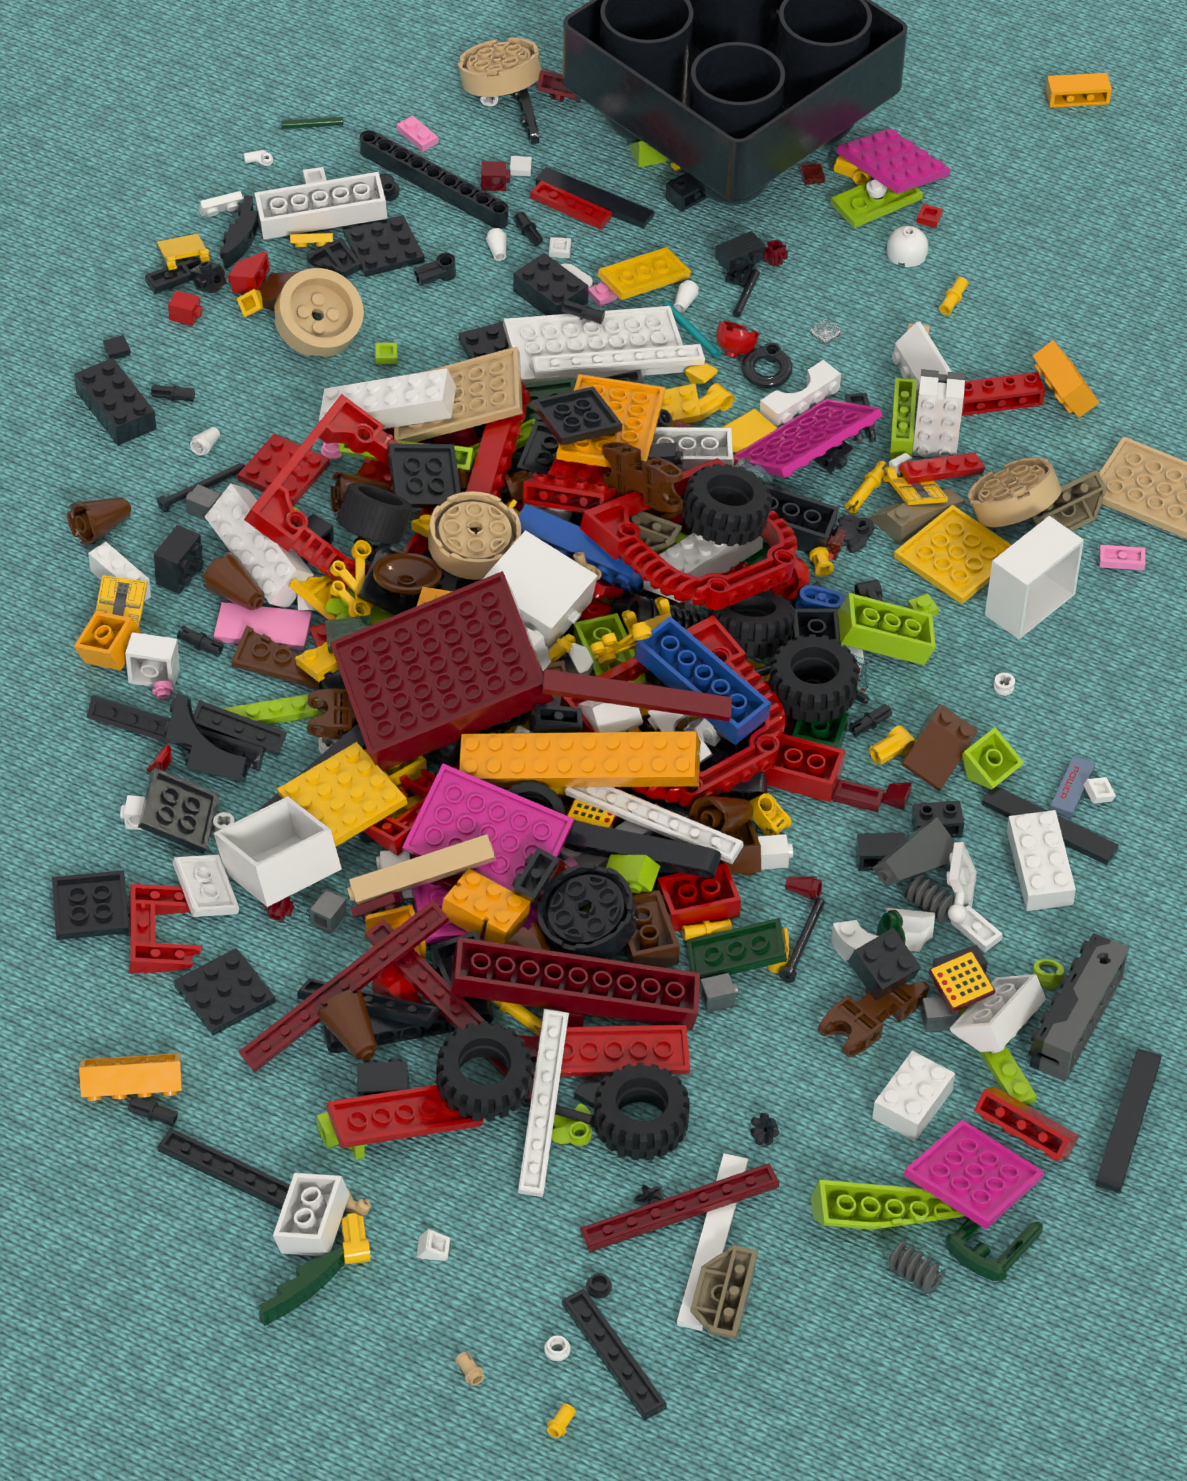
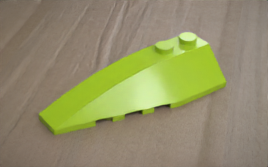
(875, 1205)

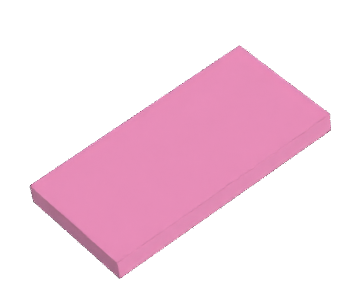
(282, 625)

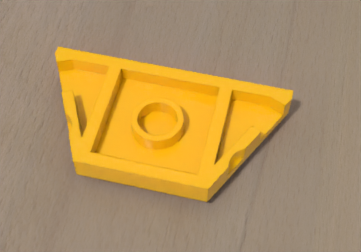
(316, 592)

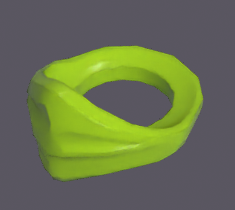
(1051, 980)

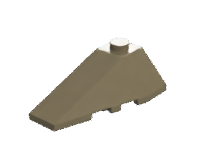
(904, 520)

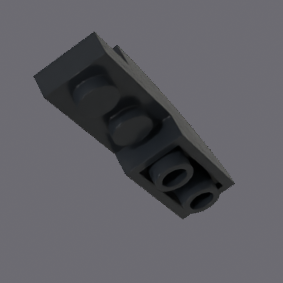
(240, 234)

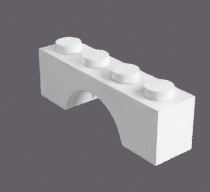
(783, 407)

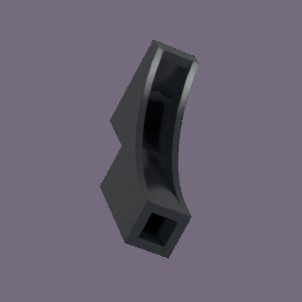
(204, 755)

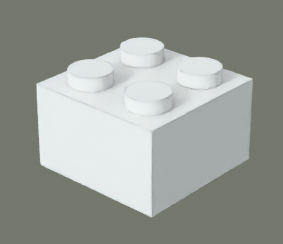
(152, 659)

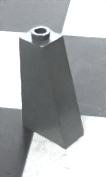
(918, 854)

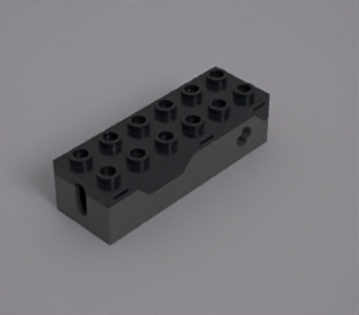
(1078, 1006)

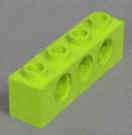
(903, 417)

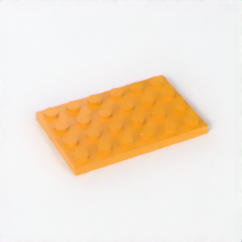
(636, 408)

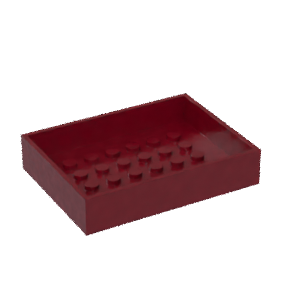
(440, 671)

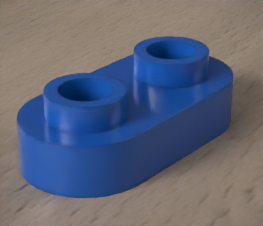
(820, 598)

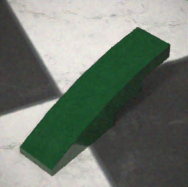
(308, 1281)

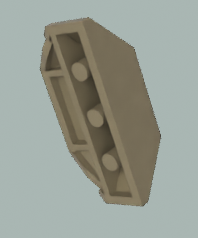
(1077, 502)
(655, 531)
(724, 1291)

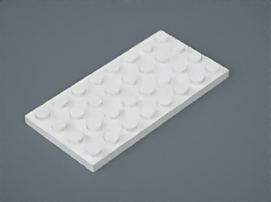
(570, 335)

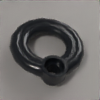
(772, 353)

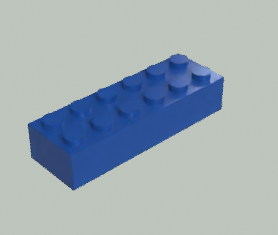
(570, 540)
(690, 666)

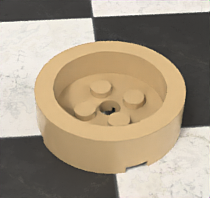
(499, 67)
(323, 293)
(1015, 492)
(459, 548)

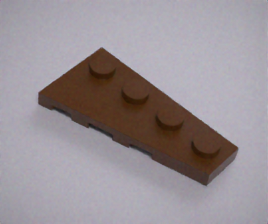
(263, 656)

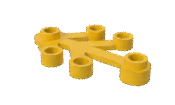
(354, 583)
(607, 655)

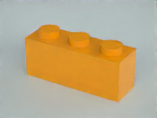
(1078, 90)

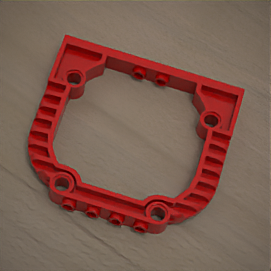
(274, 512)
(611, 530)
(739, 766)

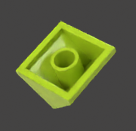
(646, 155)
(990, 760)

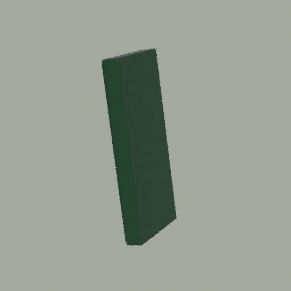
(738, 949)

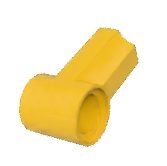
(849, 170)
(715, 399)
(896, 743)
(355, 1243)

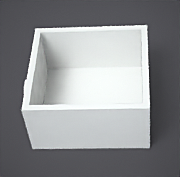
(1034, 577)
(546, 586)
(277, 851)

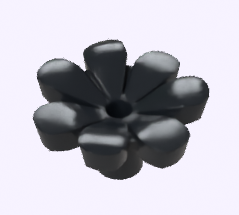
(764, 1129)

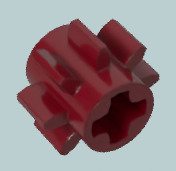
(775, 253)
(280, 909)

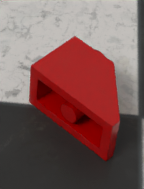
(249, 273)
(395, 985)

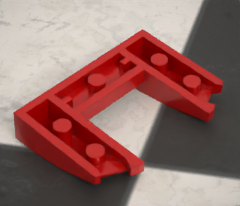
(393, 832)
(144, 953)

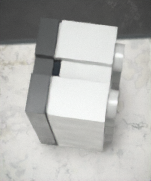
(938, 414)

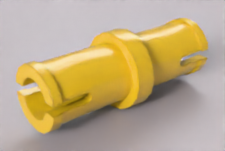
(953, 295)
(706, 928)

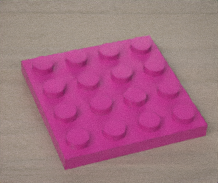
(893, 160)
(973, 1174)

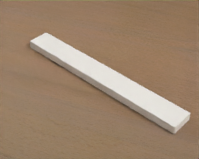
(617, 360)
(657, 819)
(543, 1103)
(712, 1240)

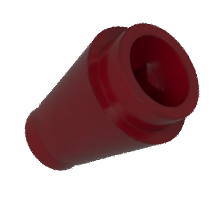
(805, 886)

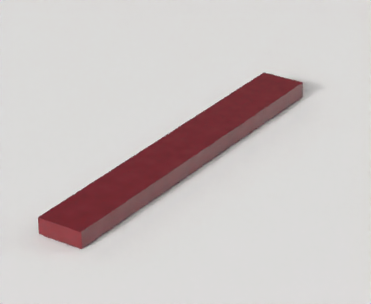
(636, 695)
(679, 1207)

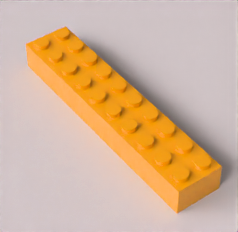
(583, 759)

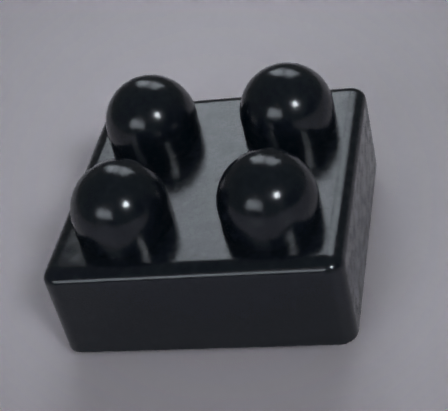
(733, 83)

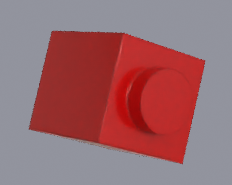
(185, 308)

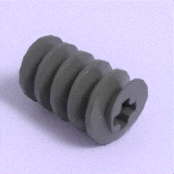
(928, 898)
(915, 1269)

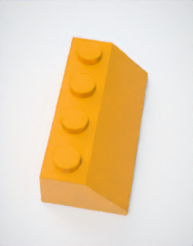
(130, 1075)

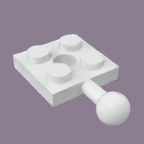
(962, 879)

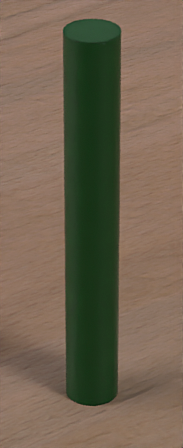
(316, 122)

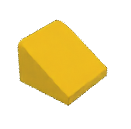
(250, 302)
(700, 373)

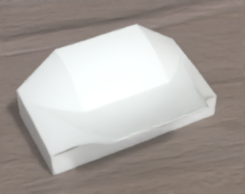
(581, 659)
(917, 927)

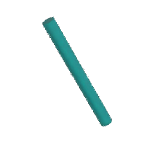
(693, 331)

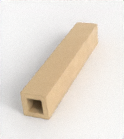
(422, 870)

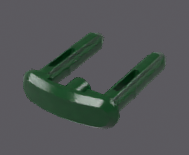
(975, 1258)

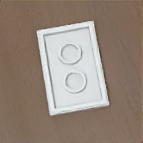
(205, 885)

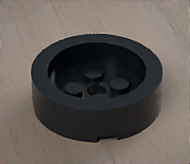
(591, 934)

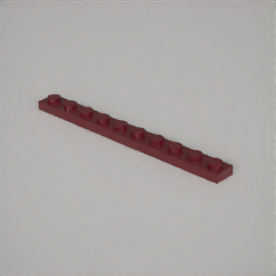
(352, 978)
(436, 991)

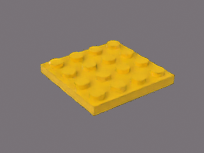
(953, 553)
(345, 793)

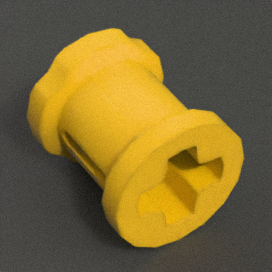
(821, 561)

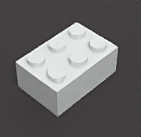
(913, 1096)
(311, 1214)

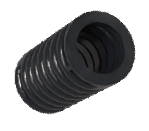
(648, 610)

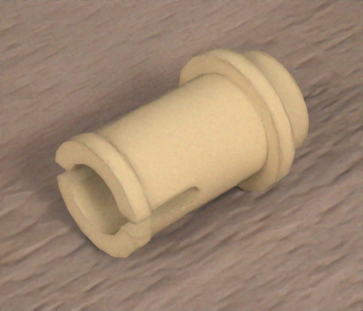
(473, 1374)

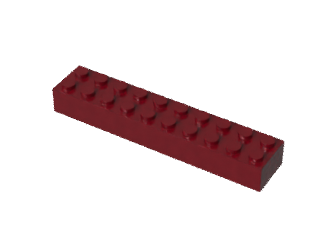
(574, 983)

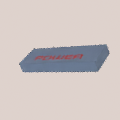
(1072, 786)

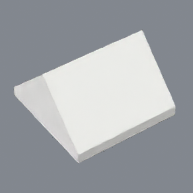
(610, 717)

